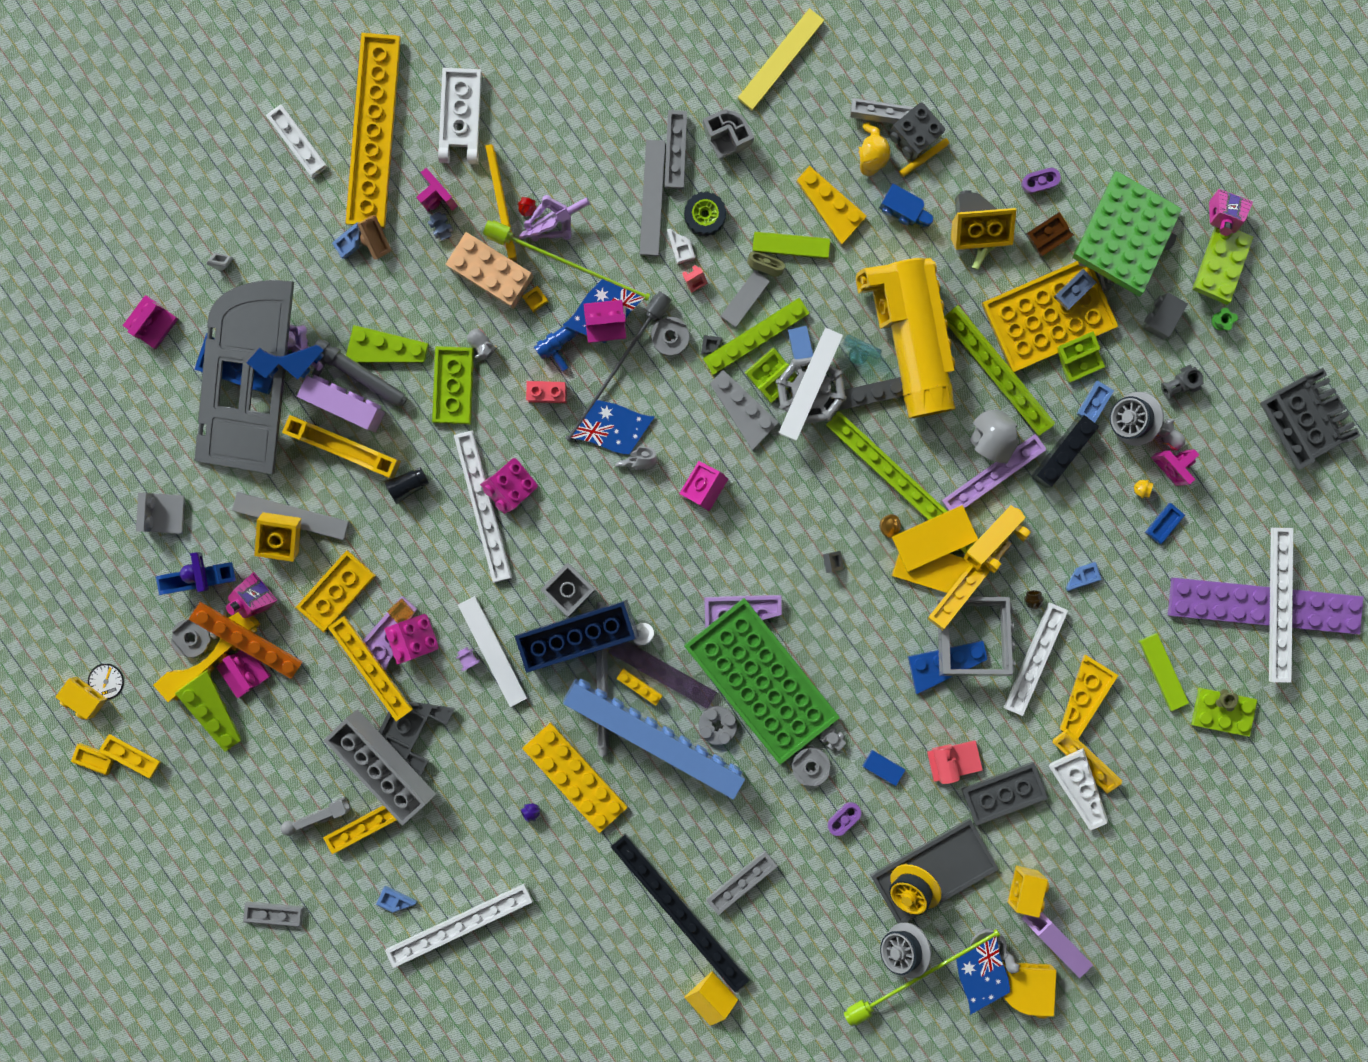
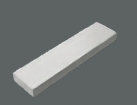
(296, 141)

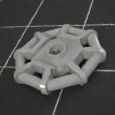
(822, 396)

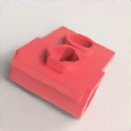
(952, 761)

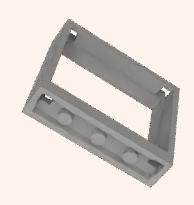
(1008, 645)

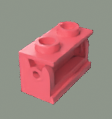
(546, 392)

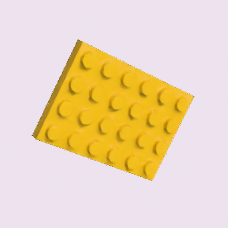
(1033, 323)

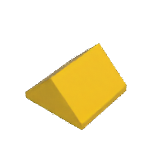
(712, 999)

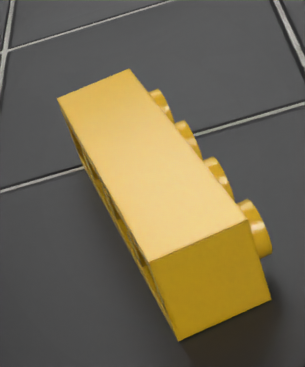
(639, 686)

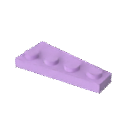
(764, 605)
(377, 639)

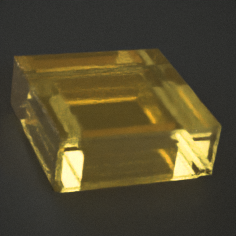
(400, 611)

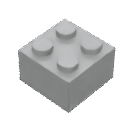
(568, 589)

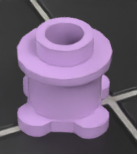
(467, 658)

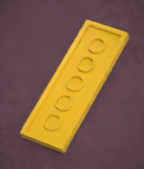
(575, 777)

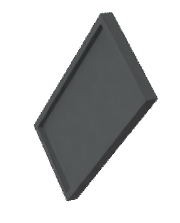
(953, 858)

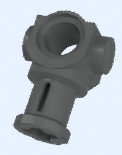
(1182, 382)

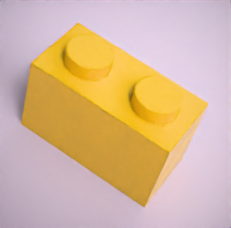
(80, 698)

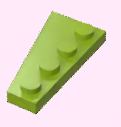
(376, 346)

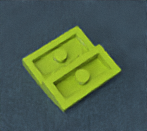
(1080, 357)
(766, 371)

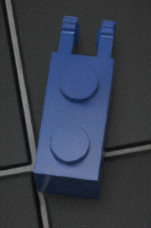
(905, 207)

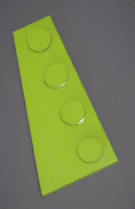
(207, 707)

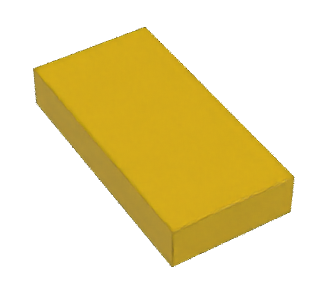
(92, 759)

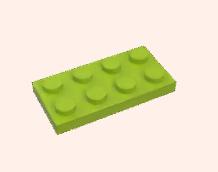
(1222, 265)

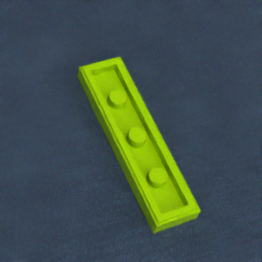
(791, 245)
(1163, 672)

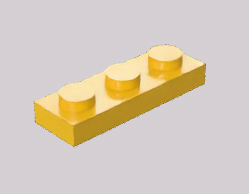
(129, 756)

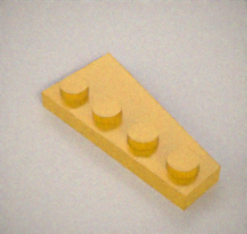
(835, 209)
(1087, 694)

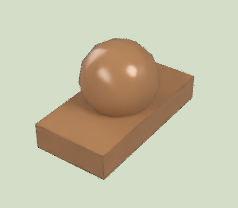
(373, 237)

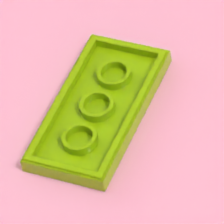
(453, 385)

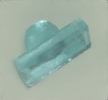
(860, 350)

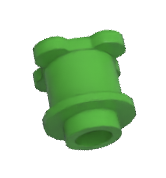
(1227, 317)

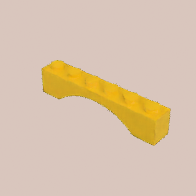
(341, 446)
(176, 679)

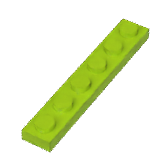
(756, 336)

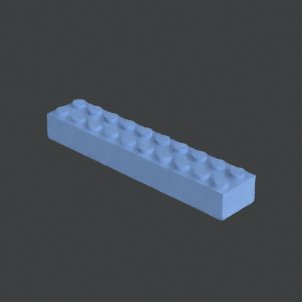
(653, 738)

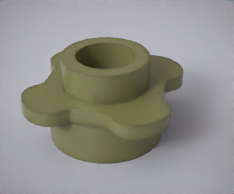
(1233, 699)

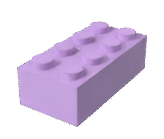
(336, 401)

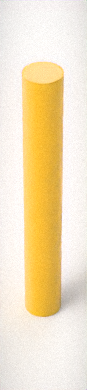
(924, 157)

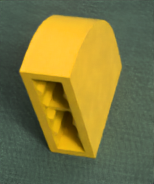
(1032, 989)

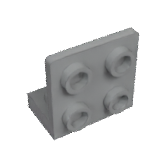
(160, 513)

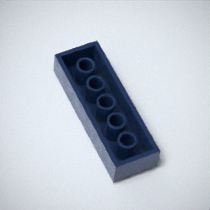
(576, 636)

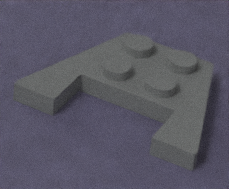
(405, 732)

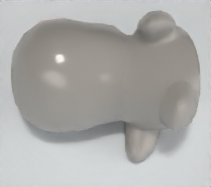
(480, 342)
(1170, 436)

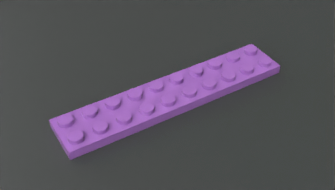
(1252, 605)

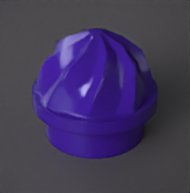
(530, 812)

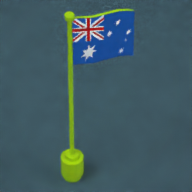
(604, 291)
(979, 972)

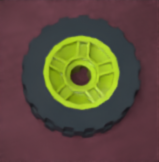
(705, 225)

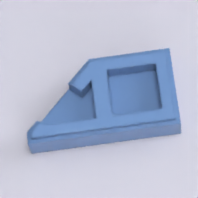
(348, 241)
(1084, 576)
(394, 900)

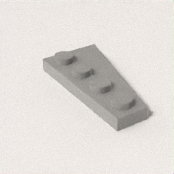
(744, 410)

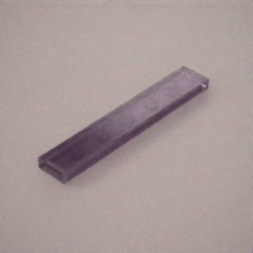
(664, 673)

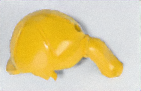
(874, 151)

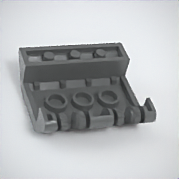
(1307, 419)

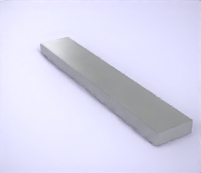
(652, 198)
(310, 520)

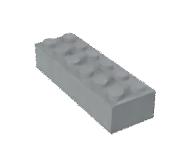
(379, 767)

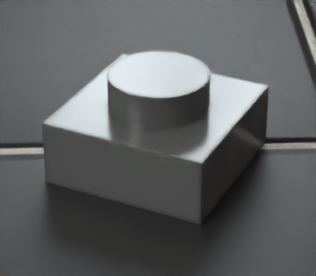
(833, 561)

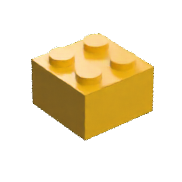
(277, 536)
(1028, 891)

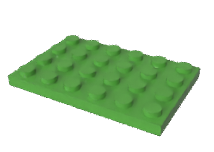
(1127, 233)

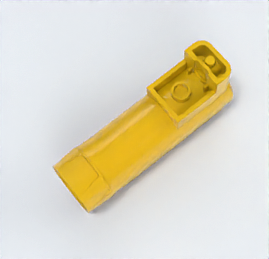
(911, 305)

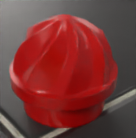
(526, 206)

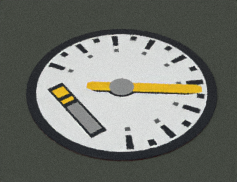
(106, 680)

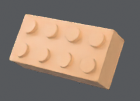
(489, 270)

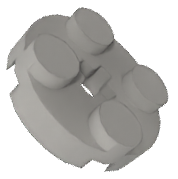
(680, 331)
(180, 636)
(723, 734)
(811, 777)

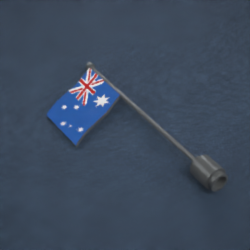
(610, 423)

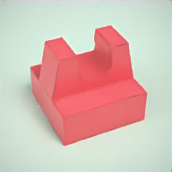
(695, 279)

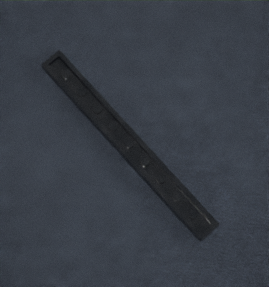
(680, 912)

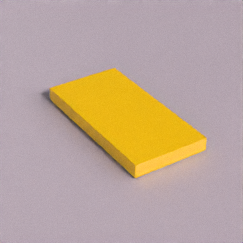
(934, 538)
(937, 574)
(335, 591)

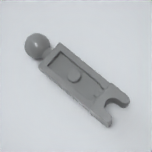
(336, 808)

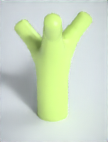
(981, 254)

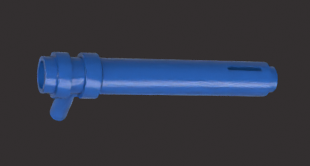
(553, 343)

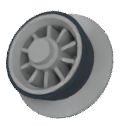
(1137, 418)
(906, 950)

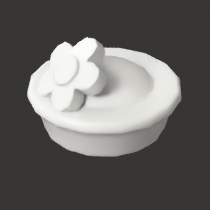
(645, 633)

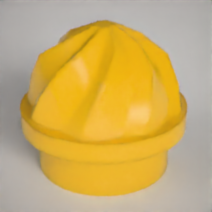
(1143, 488)

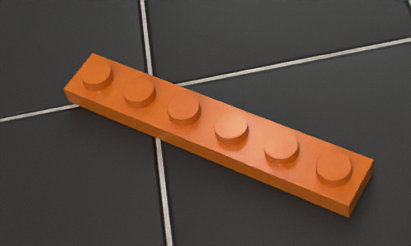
(245, 640)

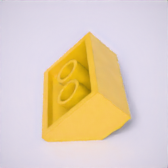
(983, 228)

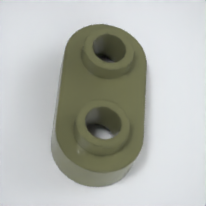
(765, 263)

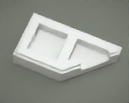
(681, 247)

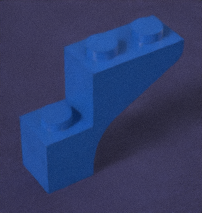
(295, 363)
(215, 575)

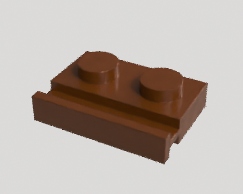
(1049, 234)

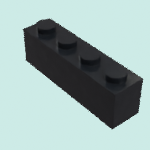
(1064, 451)

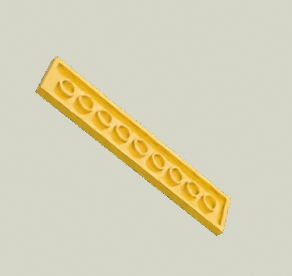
(373, 128)

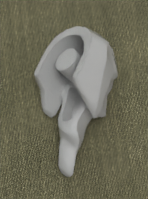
(642, 459)

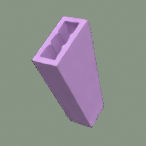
(1059, 943)

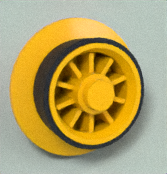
(914, 889)

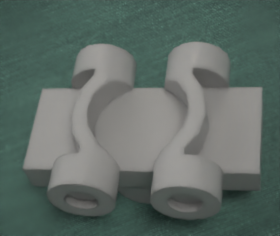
(835, 740)

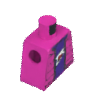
(1228, 211)
(250, 597)

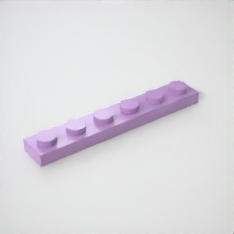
(994, 474)

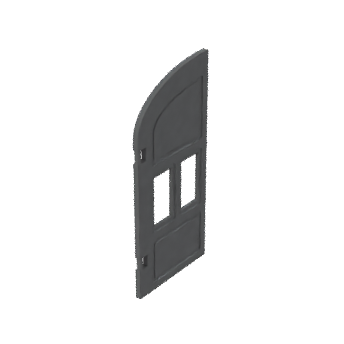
(244, 321)

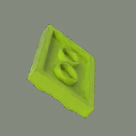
(1210, 716)

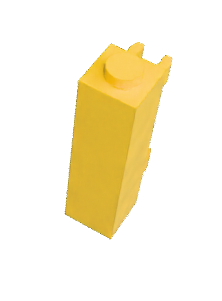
(995, 537)

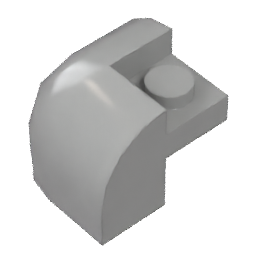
(727, 133)
(995, 435)

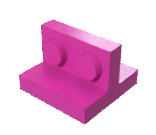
(434, 193)
(605, 321)
(150, 322)
(1176, 466)
(704, 485)
(242, 672)

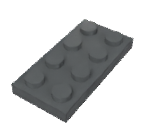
(1004, 793)

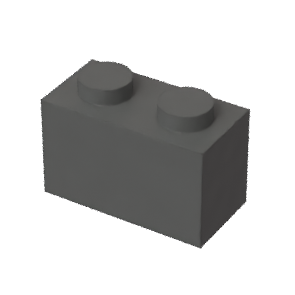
(1165, 315)

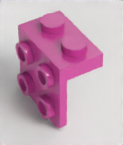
(509, 486)
(411, 638)

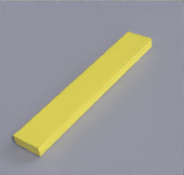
(780, 59)

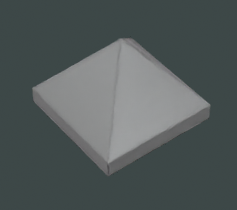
(219, 261)

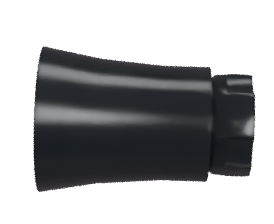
(406, 484)

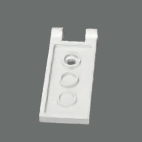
(460, 106)

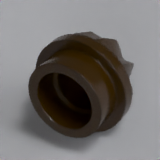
(1034, 599)

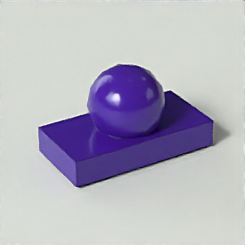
(195, 572)

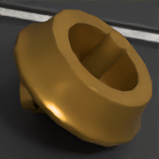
(890, 525)

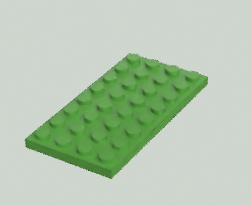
(761, 681)

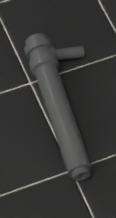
(334, 357)

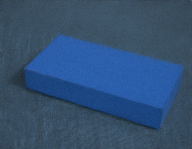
(1165, 523)
(883, 767)

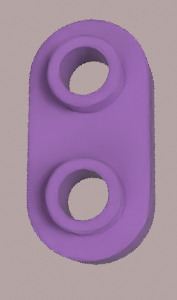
(1039, 180)
(846, 820)

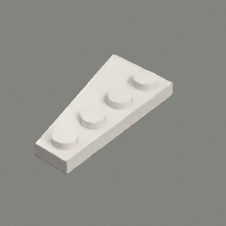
(1079, 784)

